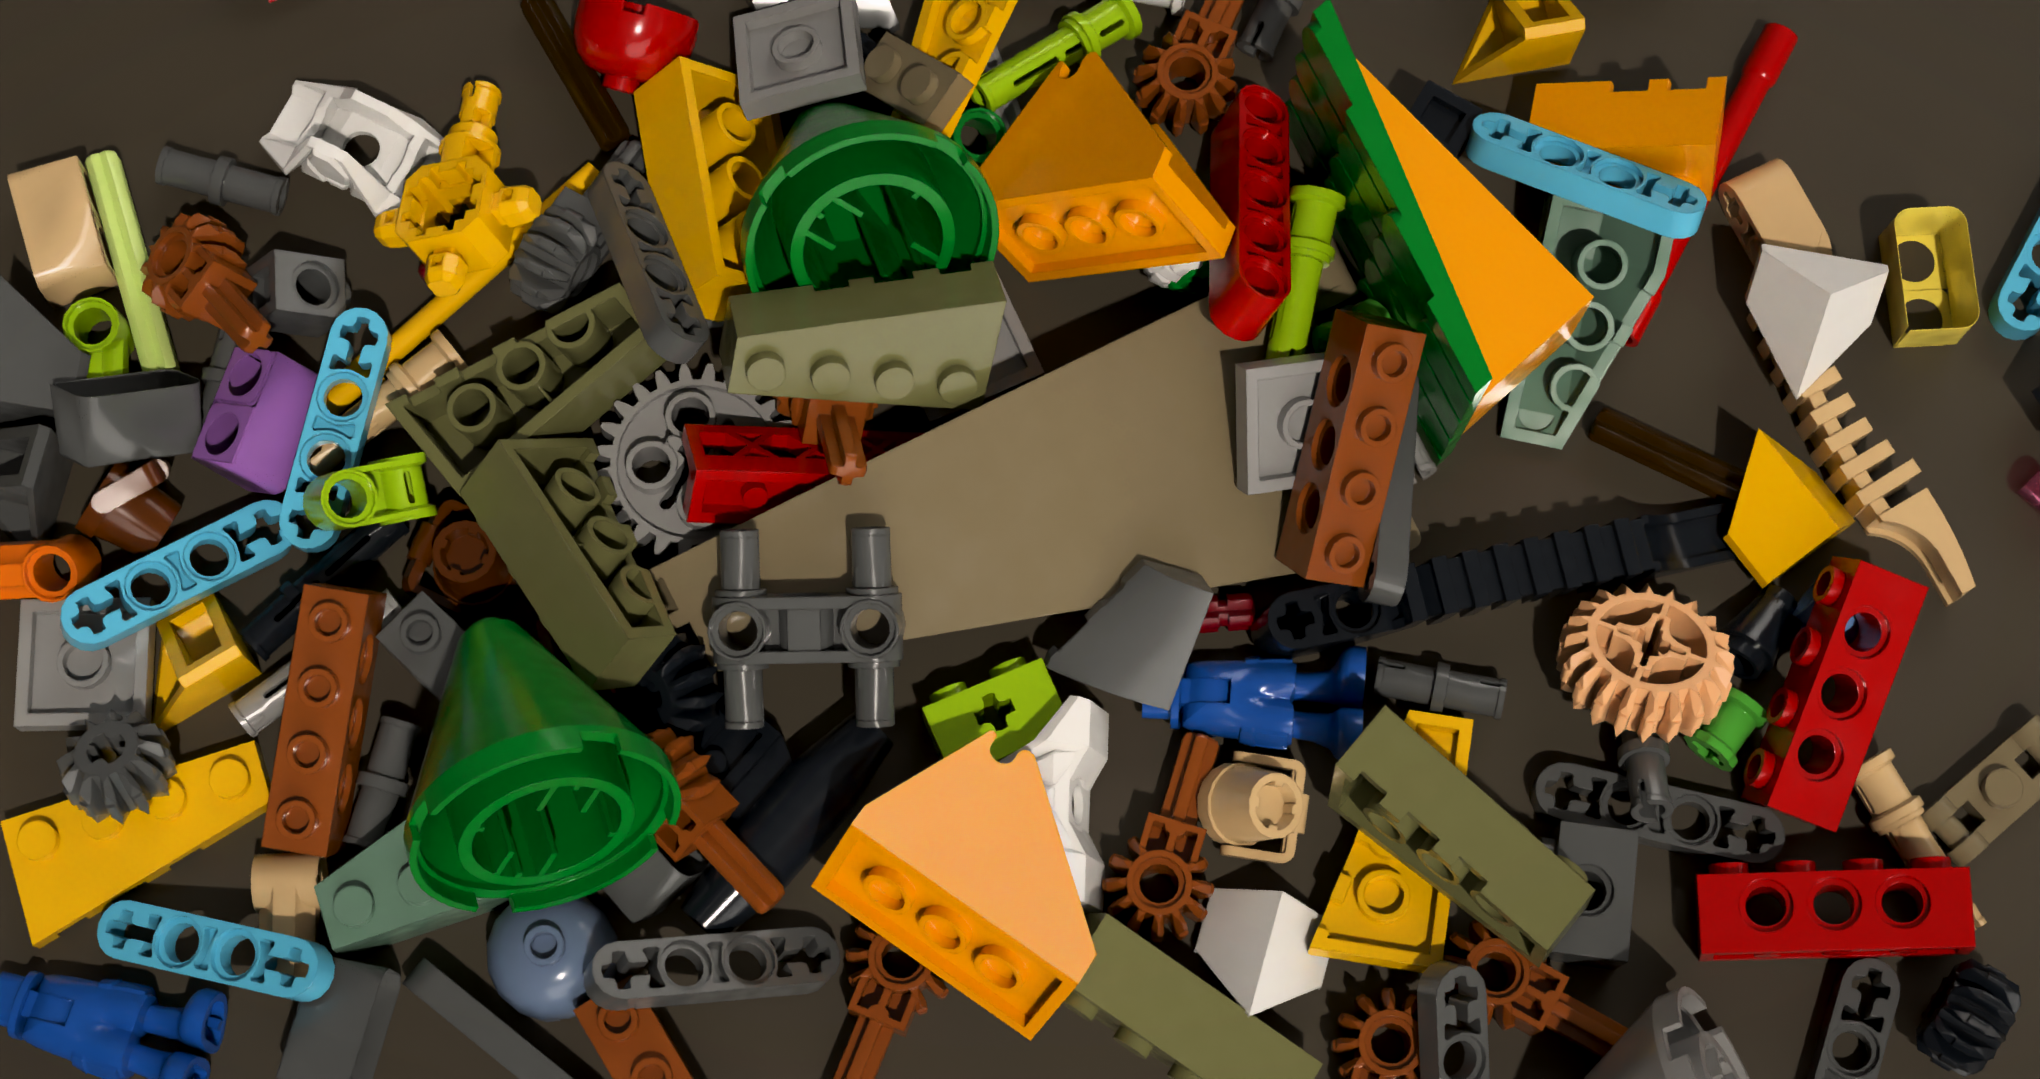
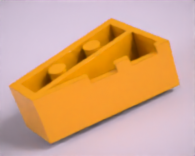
(1654, 127)

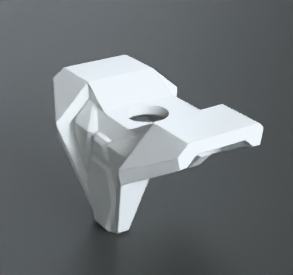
(326, 117)
(1070, 758)

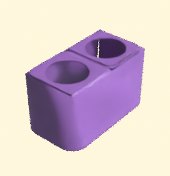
(256, 420)

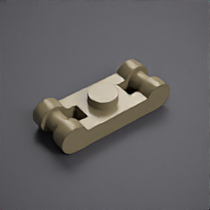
(1991, 793)

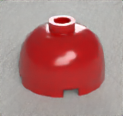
(630, 40)

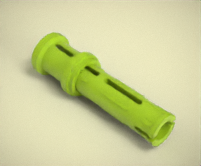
(1074, 39)
(1311, 237)

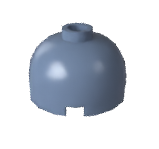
(542, 957)

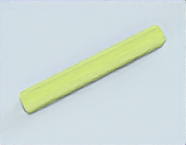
(127, 257)

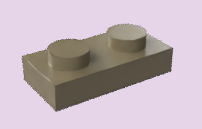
(914, 83)

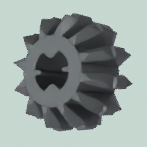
(116, 766)

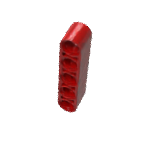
(1254, 191)

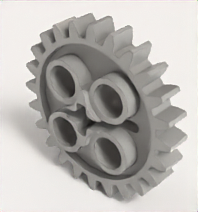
(651, 434)

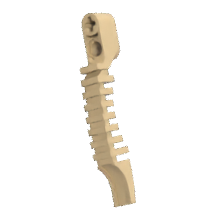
(1774, 210)

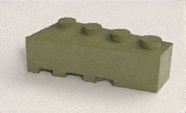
(870, 341)
(531, 387)
(571, 556)
(1457, 837)
(1176, 1015)

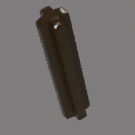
(580, 80)
(1667, 455)

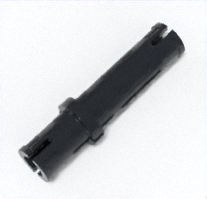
(337, 567)

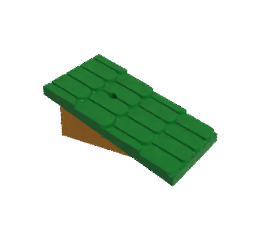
(1427, 239)

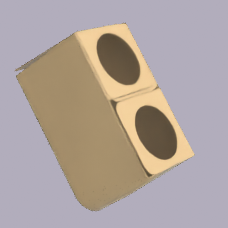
(62, 231)

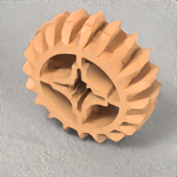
(1684, 671)

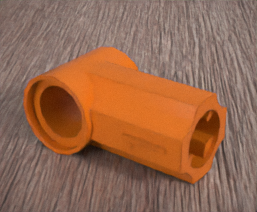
(30, 572)

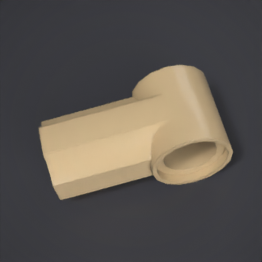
(287, 898)

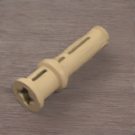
(407, 379)
(1898, 812)

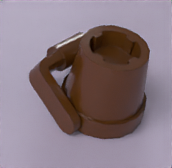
(131, 507)
(463, 566)

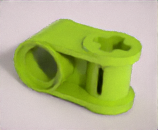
(380, 493)

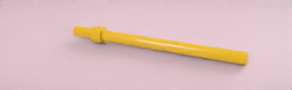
(442, 308)

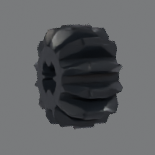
(675, 691)
(1968, 1017)

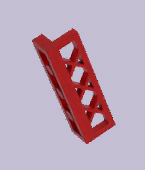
(754, 478)

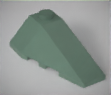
(1622, 272)

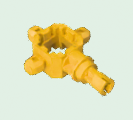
(461, 177)

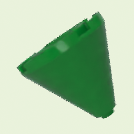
(863, 201)
(531, 781)

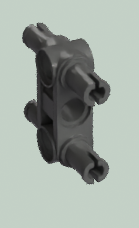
(807, 628)

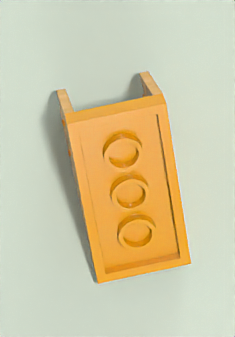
(1096, 185)
(970, 883)

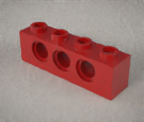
(1863, 676)
(1940, 929)

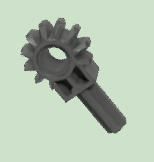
(565, 246)

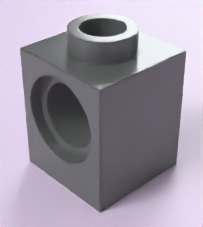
(278, 298)

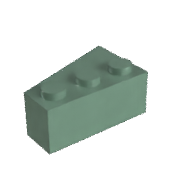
(379, 903)

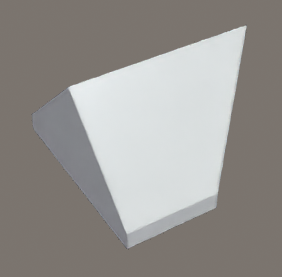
(1811, 308)
(1260, 946)

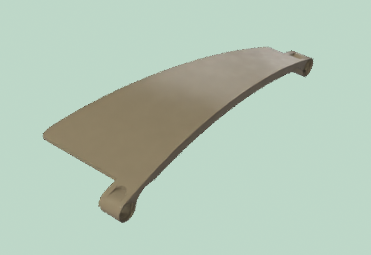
(1037, 493)

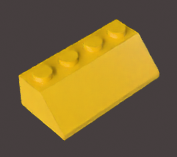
(704, 170)

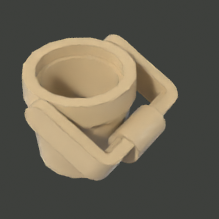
(1253, 804)

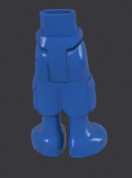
(1255, 699)
(103, 1023)

